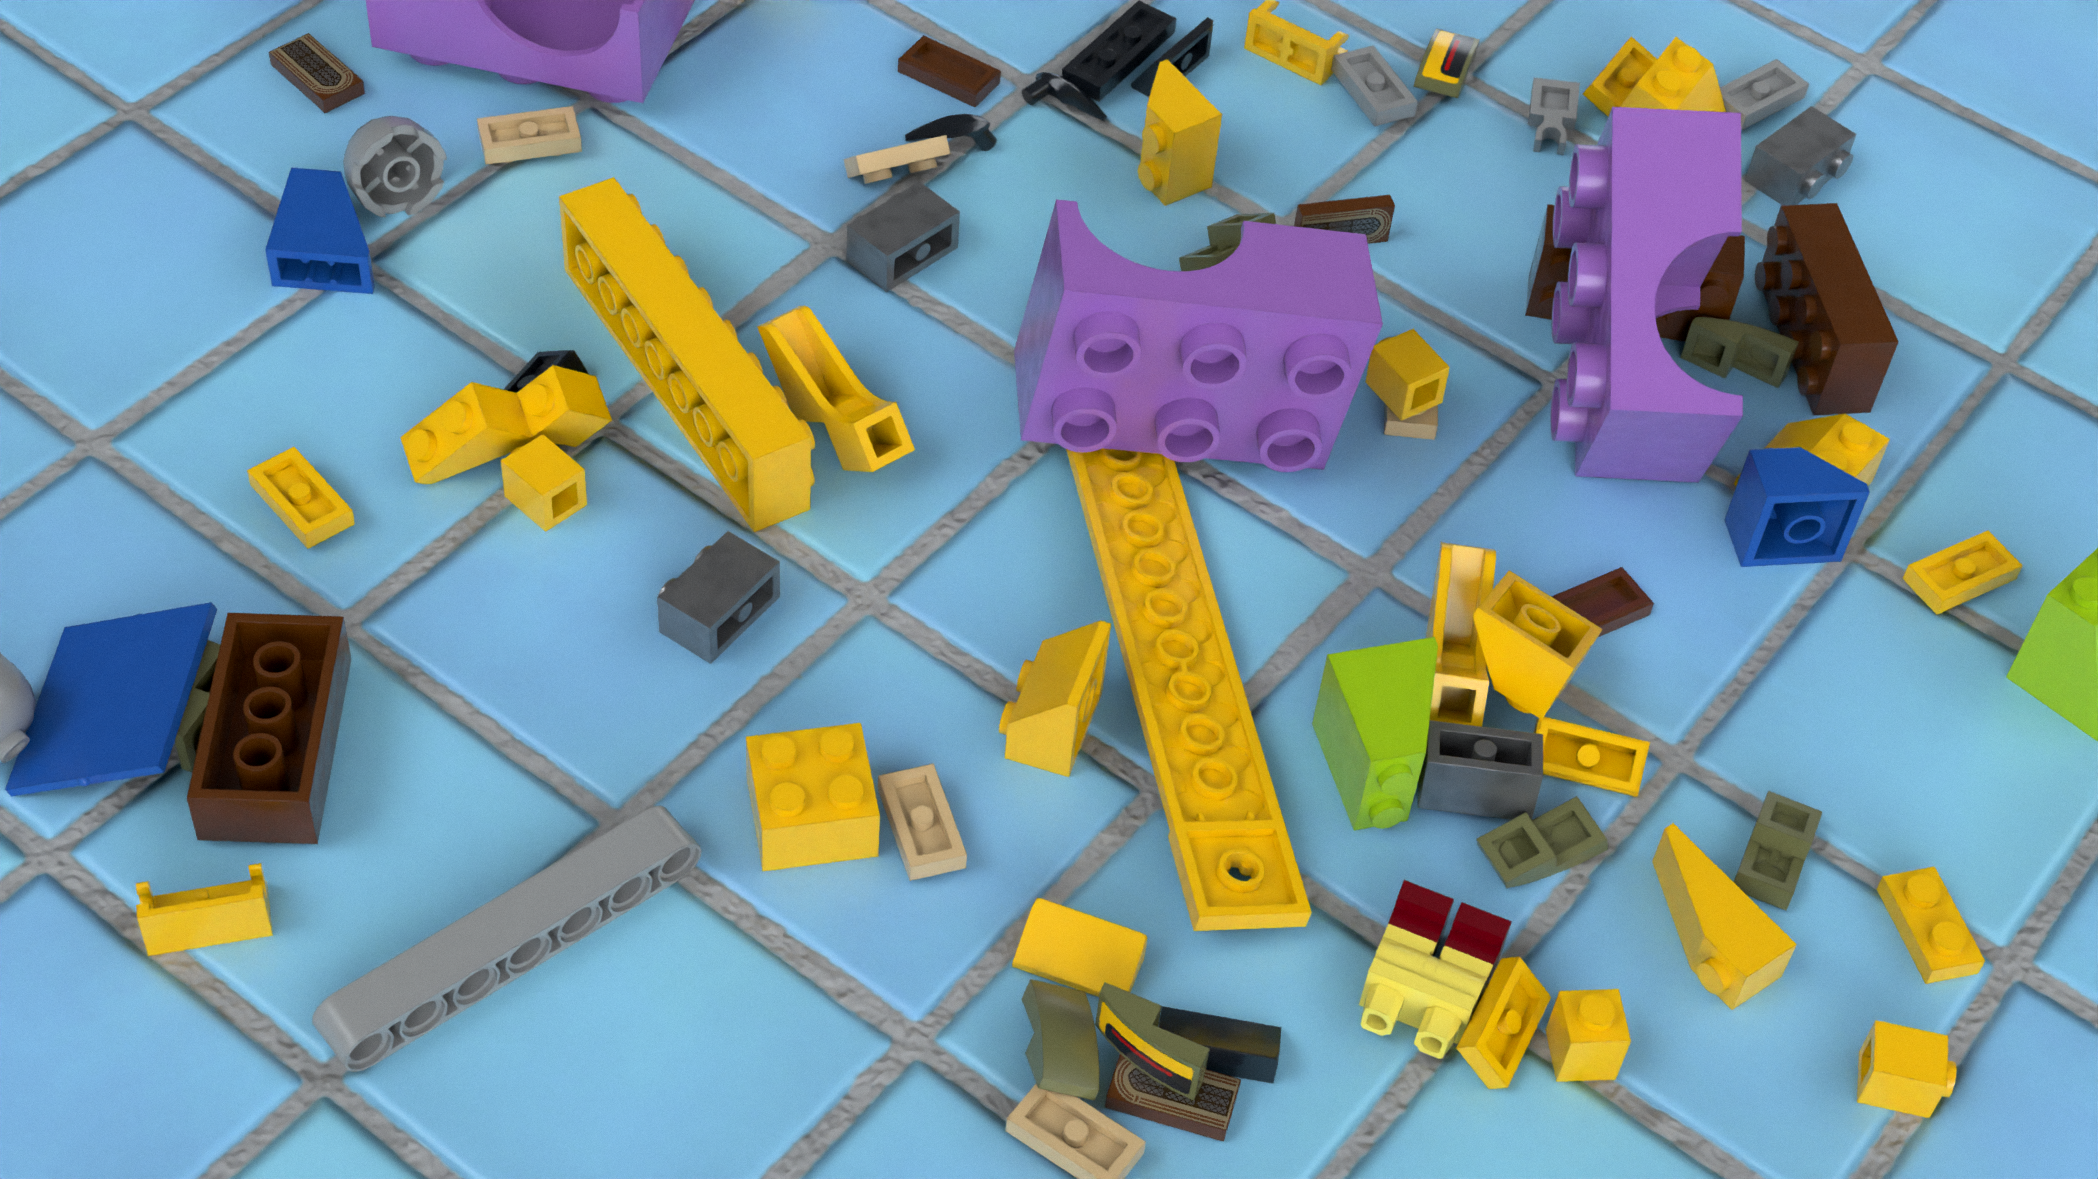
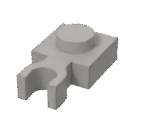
(1553, 110)

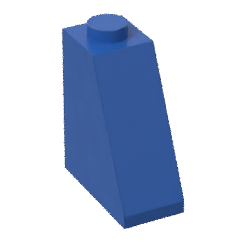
(318, 236)

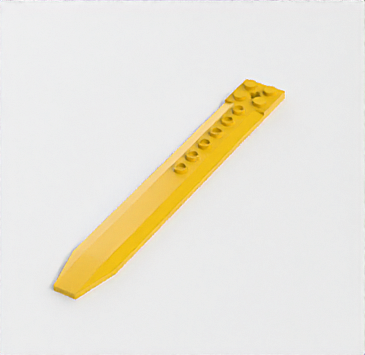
(1188, 696)

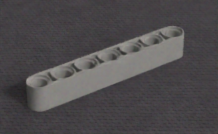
(505, 938)

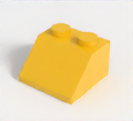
(1678, 82)
(1178, 138)
(1837, 441)
(1531, 643)
(1057, 699)

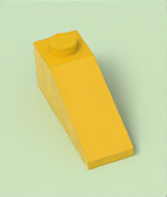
(1721, 929)

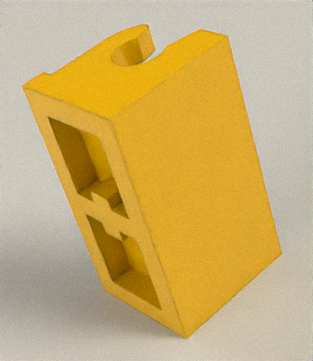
(1291, 45)
(204, 914)

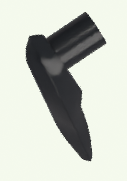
(1064, 91)
(957, 126)

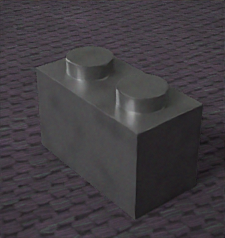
(1801, 157)
(902, 236)
(718, 596)
(1481, 771)

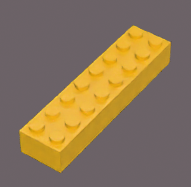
(687, 354)

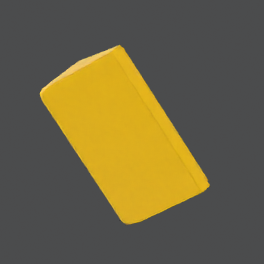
(1592, 756)
(1079, 949)

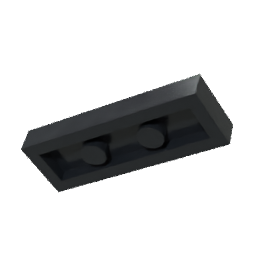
(1119, 49)

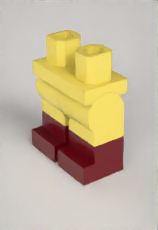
(1426, 990)

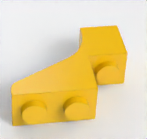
(826, 390)
(492, 422)
(1461, 678)

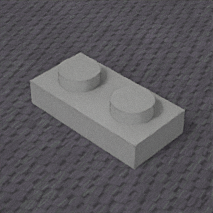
(1374, 85)
(1763, 92)

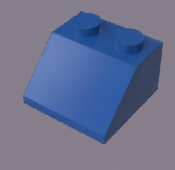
(1793, 509)

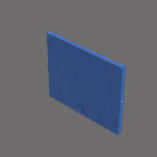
(113, 700)

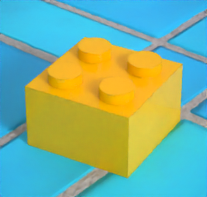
(812, 796)

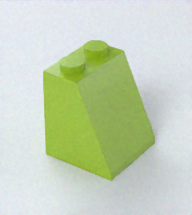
(2062, 650)
(1376, 727)

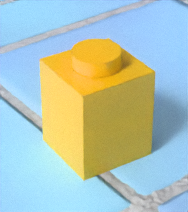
(1407, 374)
(544, 482)
(1587, 1035)
(1904, 1069)

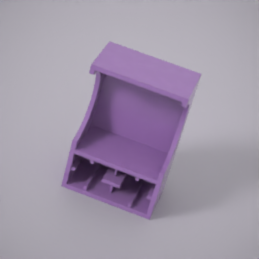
(577, 44)
(1643, 233)
(1202, 361)

